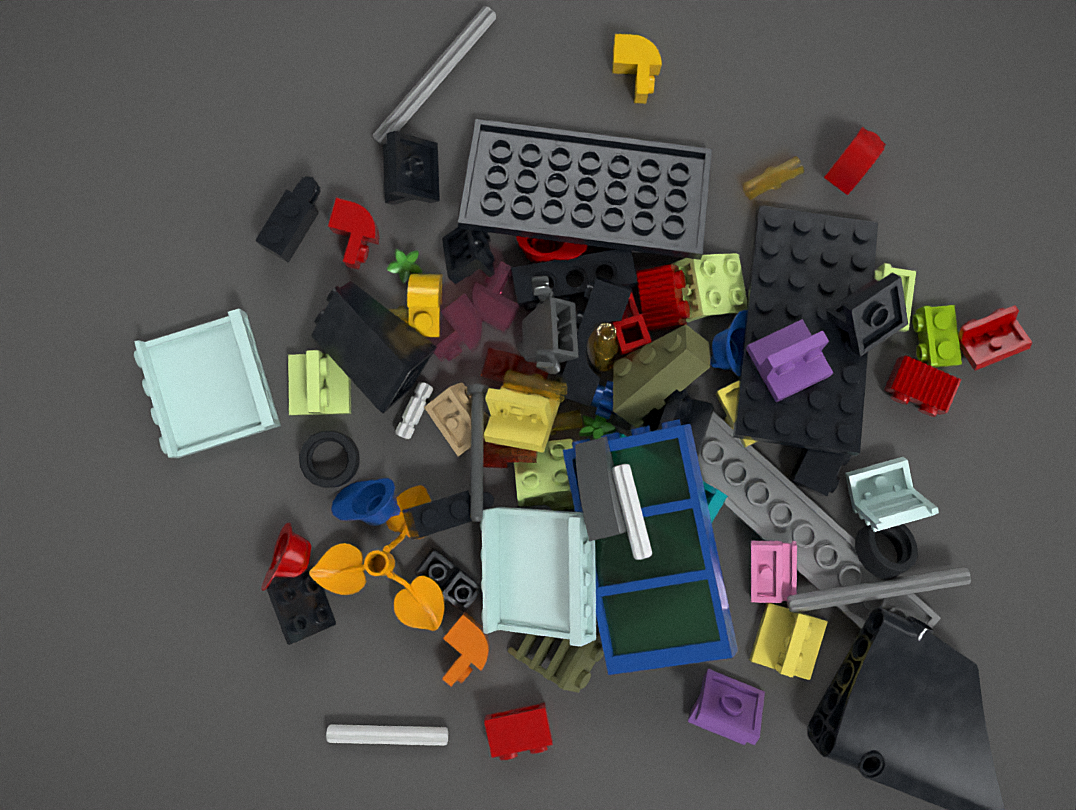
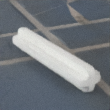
(631, 511)

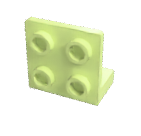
(713, 285)
(546, 480)

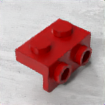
(993, 338)

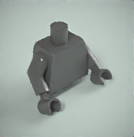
(549, 330)

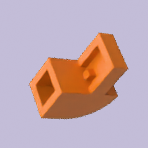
(471, 643)

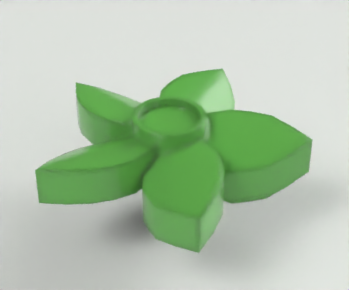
(404, 264)
(596, 427)

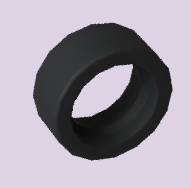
(312, 443)
(875, 562)

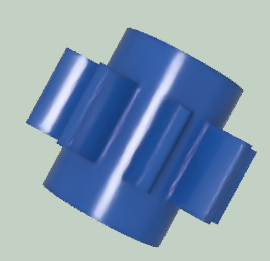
(604, 400)

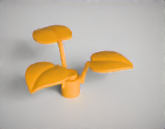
(343, 571)

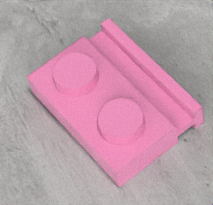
(773, 571)

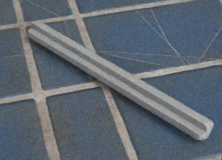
(436, 74)
(878, 590)

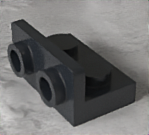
(466, 253)

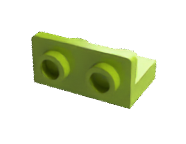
(937, 336)

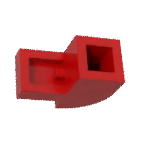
(855, 160)
(358, 224)
(631, 330)

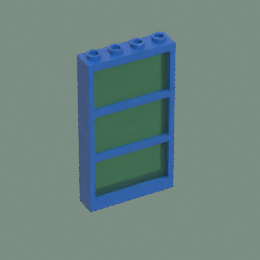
(675, 601)

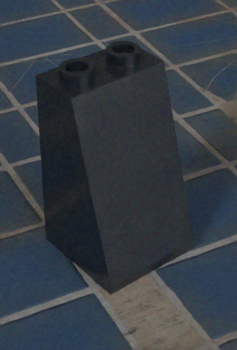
(371, 345)

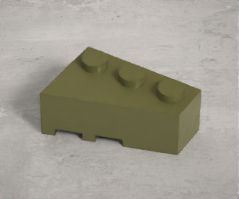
(656, 371)

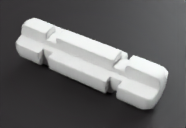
(414, 410)

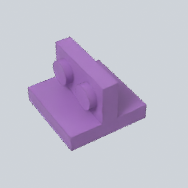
(790, 359)
(728, 708)

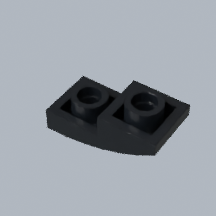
(454, 583)

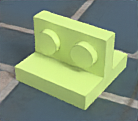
(317, 385)

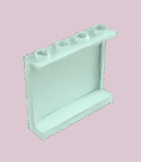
(206, 385)
(538, 574)

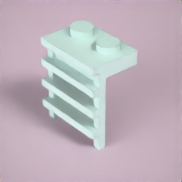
(886, 495)

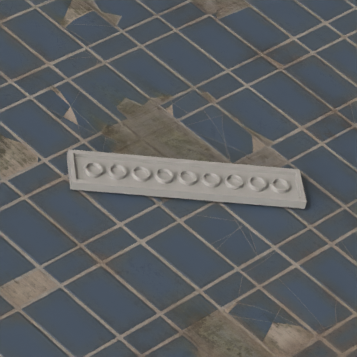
(785, 514)

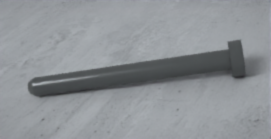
(477, 395)

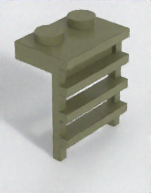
(570, 664)

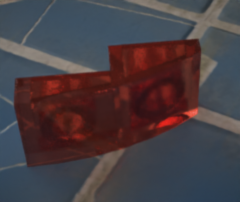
(499, 362)
(499, 455)

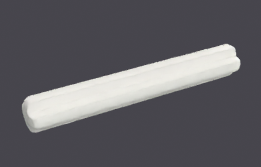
(387, 735)

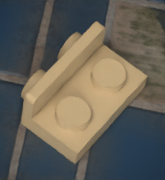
(453, 417)

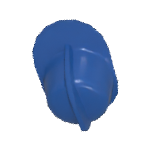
(728, 345)
(367, 501)

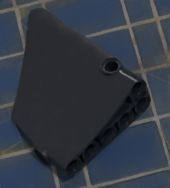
(909, 716)

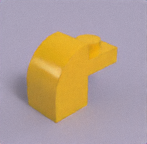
(640, 57)
(424, 303)

